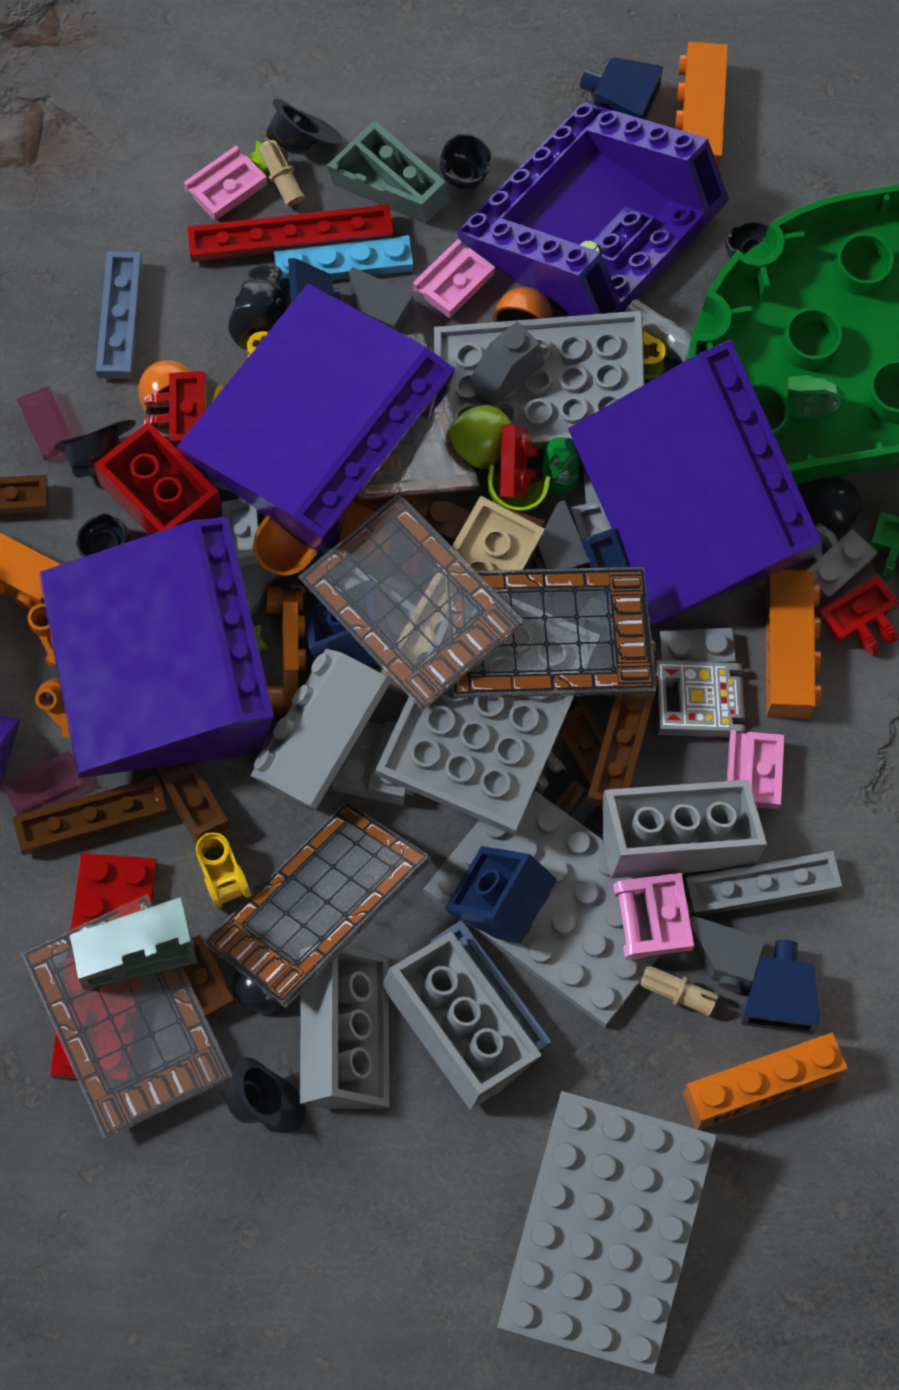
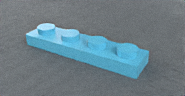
(371, 256)

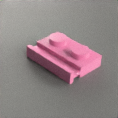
(225, 183)
(453, 278)
(759, 760)

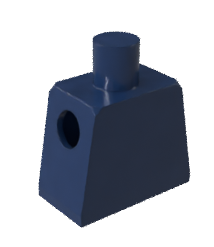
(625, 86)
(783, 992)

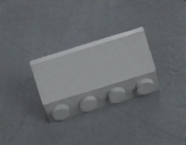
(320, 728)
(681, 828)
(460, 1019)
(346, 1034)

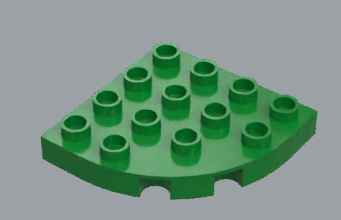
(821, 306)

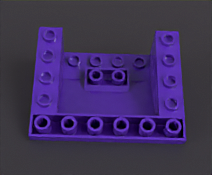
(604, 181)
(316, 414)
(696, 483)
(157, 652)

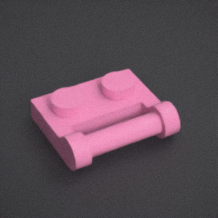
(666, 915)

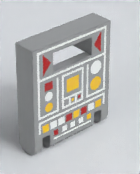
(708, 699)

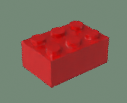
(156, 482)

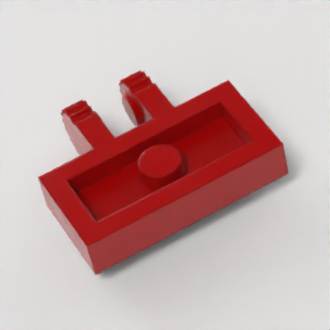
(186, 404)
(514, 455)
(860, 609)

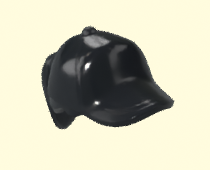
(257, 304)

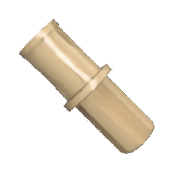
(281, 173)
(679, 990)

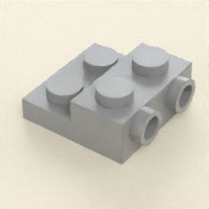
(359, 767)

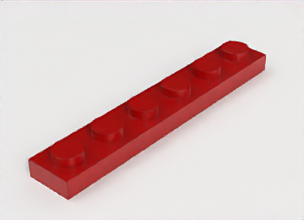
(290, 231)

